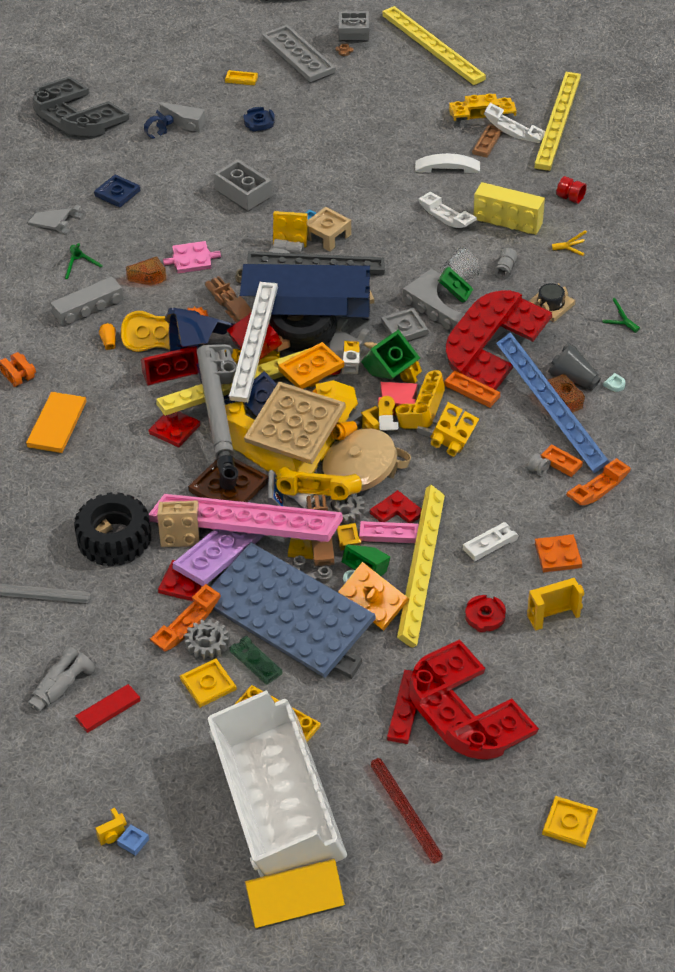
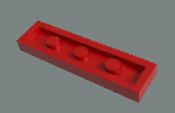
(403, 713)

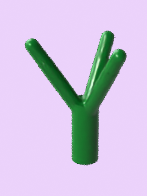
(626, 321)

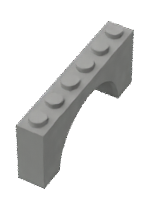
(424, 297)

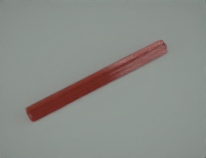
(406, 810)

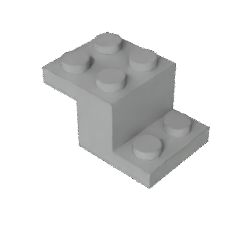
(353, 25)

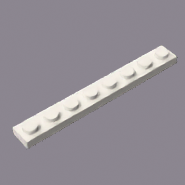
(253, 342)

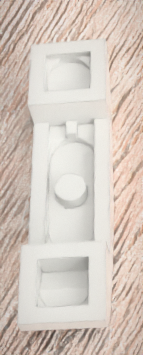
(511, 127)
(447, 161)
(434, 206)

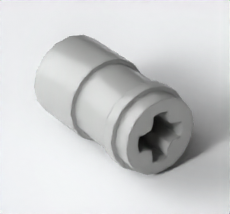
(292, 247)
(505, 263)

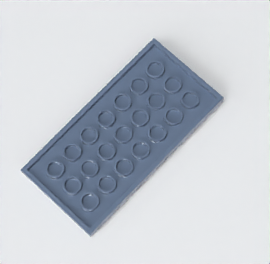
(290, 609)

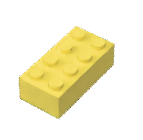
(509, 208)

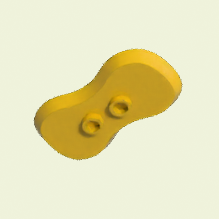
(144, 331)

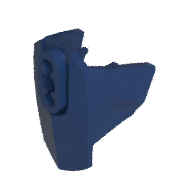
(191, 329)

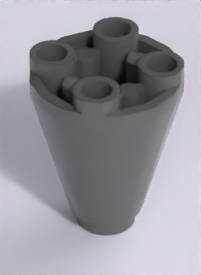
(574, 367)

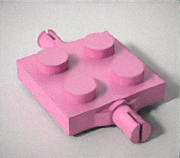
(191, 257)

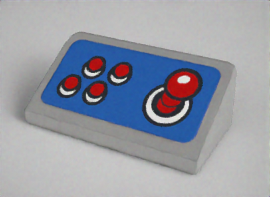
(275, 497)

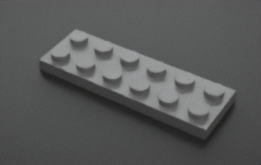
(298, 53)

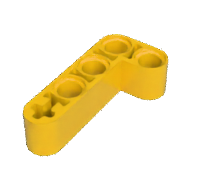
(426, 405)

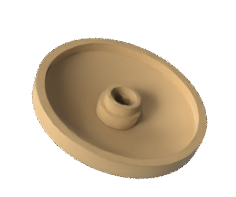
(363, 453)

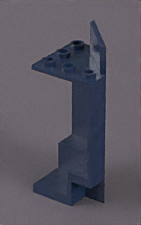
(312, 288)

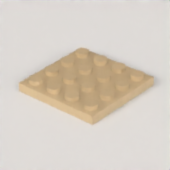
(295, 422)

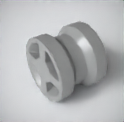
(538, 464)

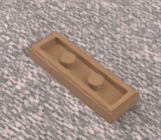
(487, 141)

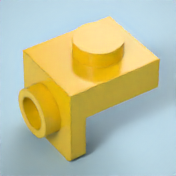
(409, 374)
(370, 418)
(347, 535)
(111, 830)

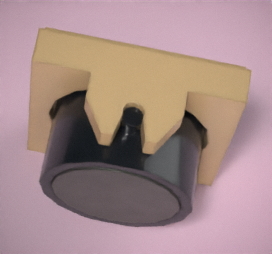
(552, 298)

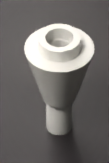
(301, 499)

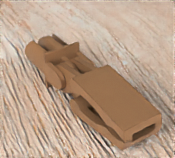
(227, 297)
(322, 551)

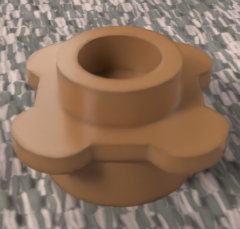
(344, 49)

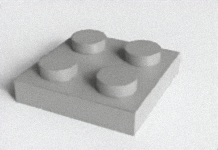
(407, 322)

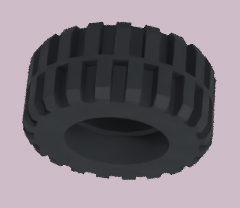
(117, 546)

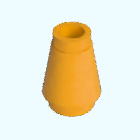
(108, 336)
(343, 429)

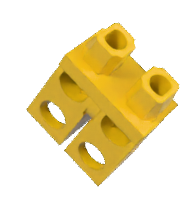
(450, 435)

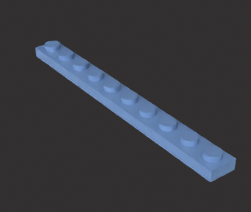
(553, 403)

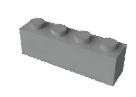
(87, 301)

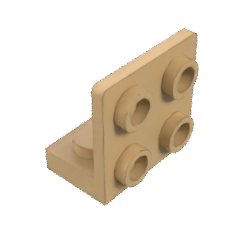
(178, 523)

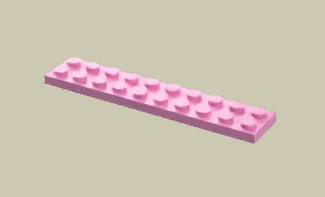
(260, 518)

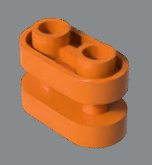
(17, 368)

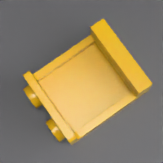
(554, 600)

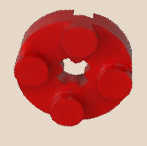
(482, 622)

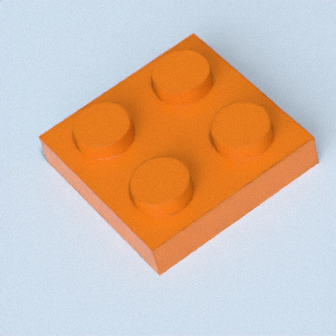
(558, 553)

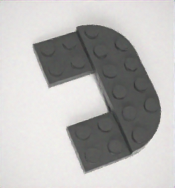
(50, 104)

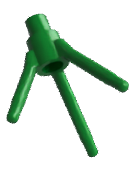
(76, 253)

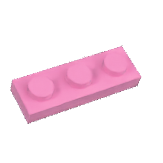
(388, 532)

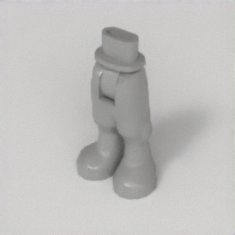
(59, 680)

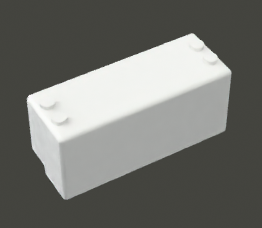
(275, 785)

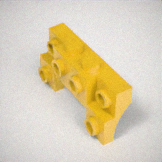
(475, 106)

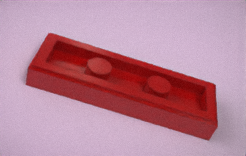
(107, 708)

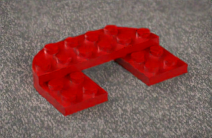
(480, 323)
(470, 735)

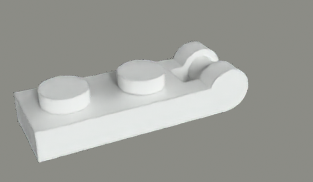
(490, 541)

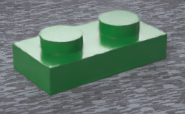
(455, 284)

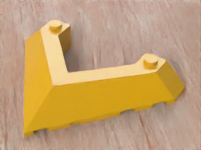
(240, 423)

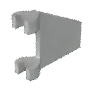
(56, 219)
(340, 336)

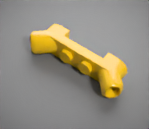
(337, 487)

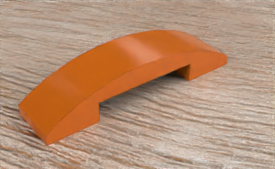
(600, 485)
(202, 605)

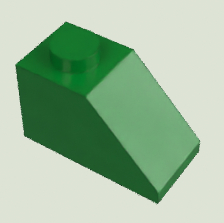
(371, 556)

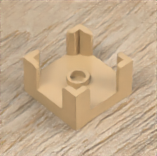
(328, 225)

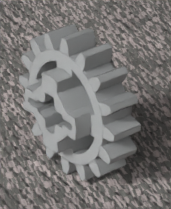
(347, 507)
(206, 639)

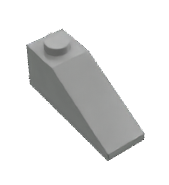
(184, 116)

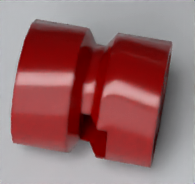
(569, 189)

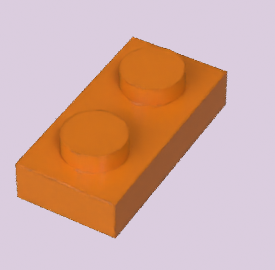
(562, 460)

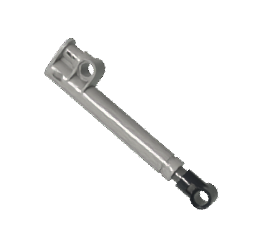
(216, 369)

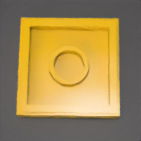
(208, 682)
(570, 821)

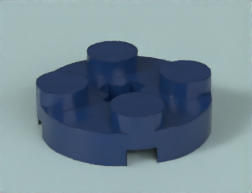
(259, 119)

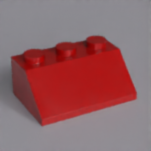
(170, 365)

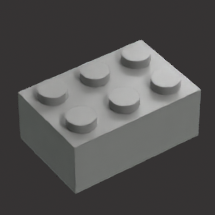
(243, 184)

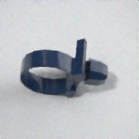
(163, 121)

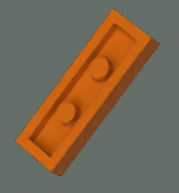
(472, 389)

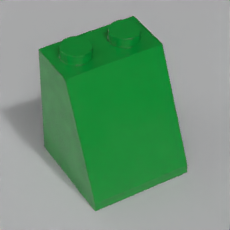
(390, 356)

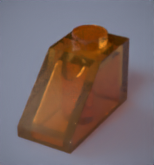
(147, 272)

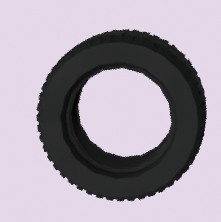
(304, 337)

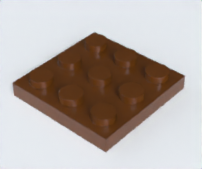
(247, 486)

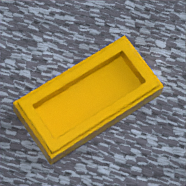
(240, 77)

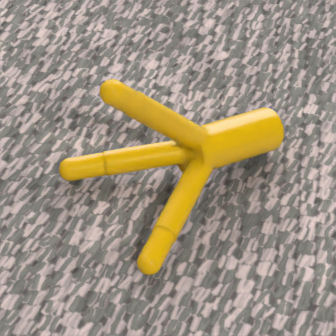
(566, 245)

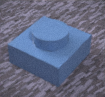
(133, 840)

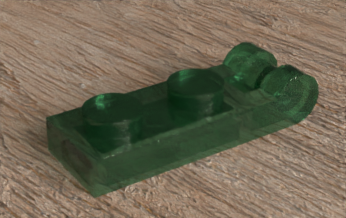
(256, 660)

